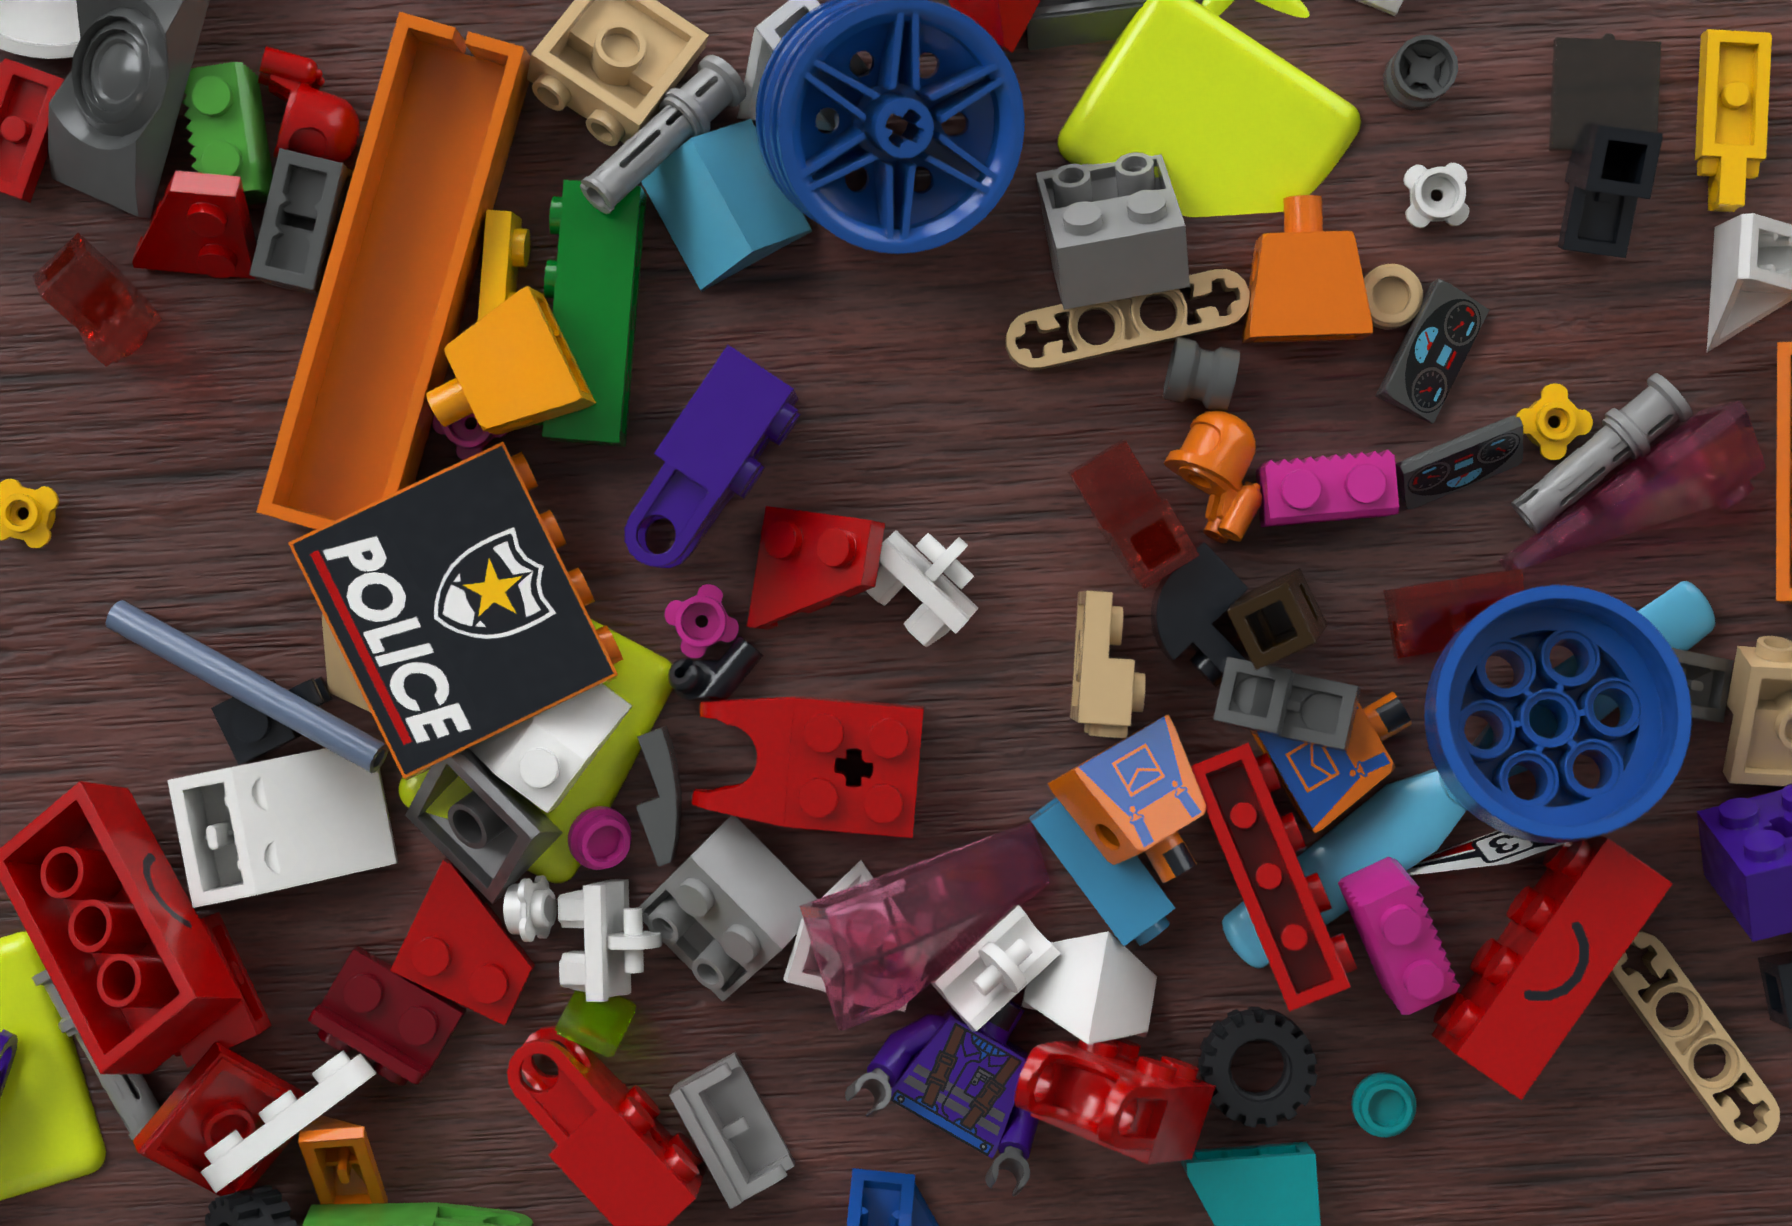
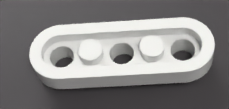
(285, 1118)

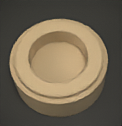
(1393, 295)

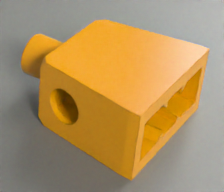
(511, 369)

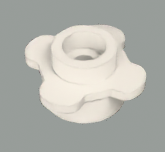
(1449, 181)
(530, 908)

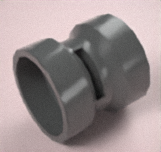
(1430, 63)
(1201, 374)

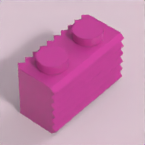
(1328, 488)
(1399, 935)

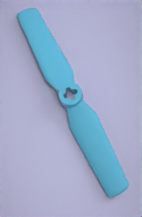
(1419, 812)

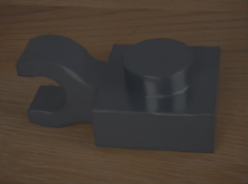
(254, 733)

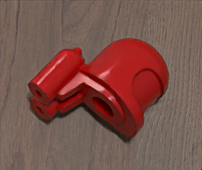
(313, 119)

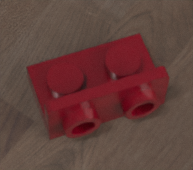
(386, 1018)

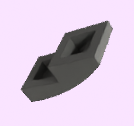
(1287, 704)
(662, 814)

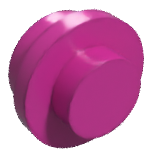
(599, 838)

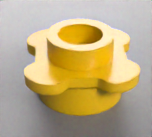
(1572, 421)
(41, 509)

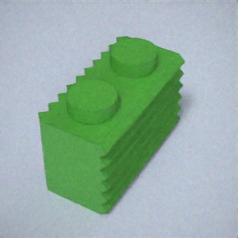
(229, 126)

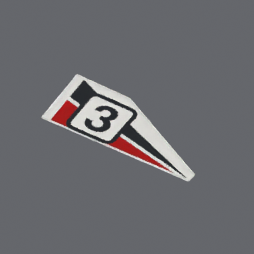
(1483, 851)

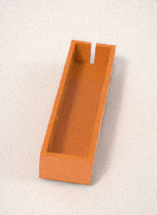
(397, 272)

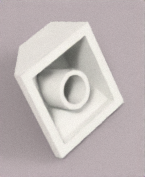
(555, 747)

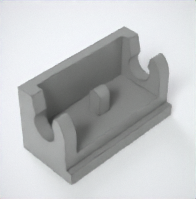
(732, 1129)

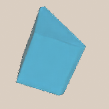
(722, 203)

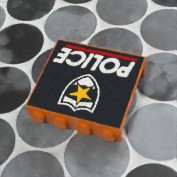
(456, 608)

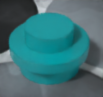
(1383, 1104)

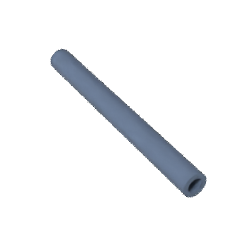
(247, 686)

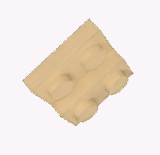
(614, 63)
(1103, 686)
(1762, 714)

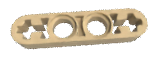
(1128, 326)
(1687, 1038)

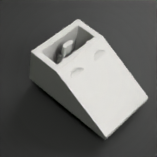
(279, 825)

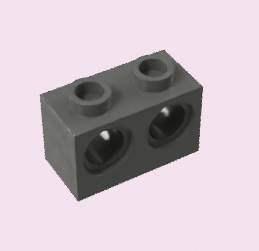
(300, 221)

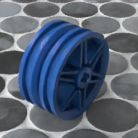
(966, 169)

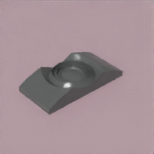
(123, 98)

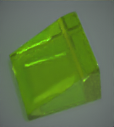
(596, 1024)

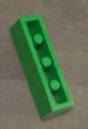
(596, 307)

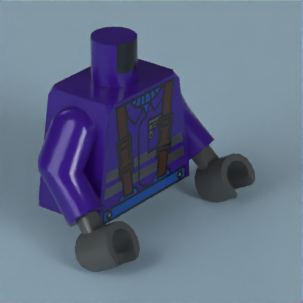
(959, 1084)

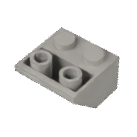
(1113, 230)
(727, 908)

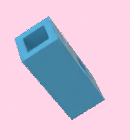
(1120, 893)

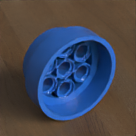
(1615, 657)

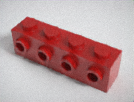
(1269, 876)

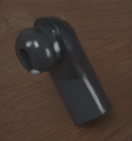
(713, 679)

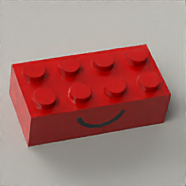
(115, 929)
(1549, 960)

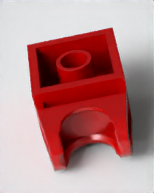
(797, 768)
(1116, 1097)
(606, 1134)

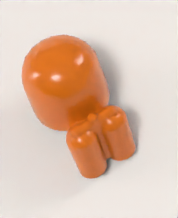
(1216, 461)

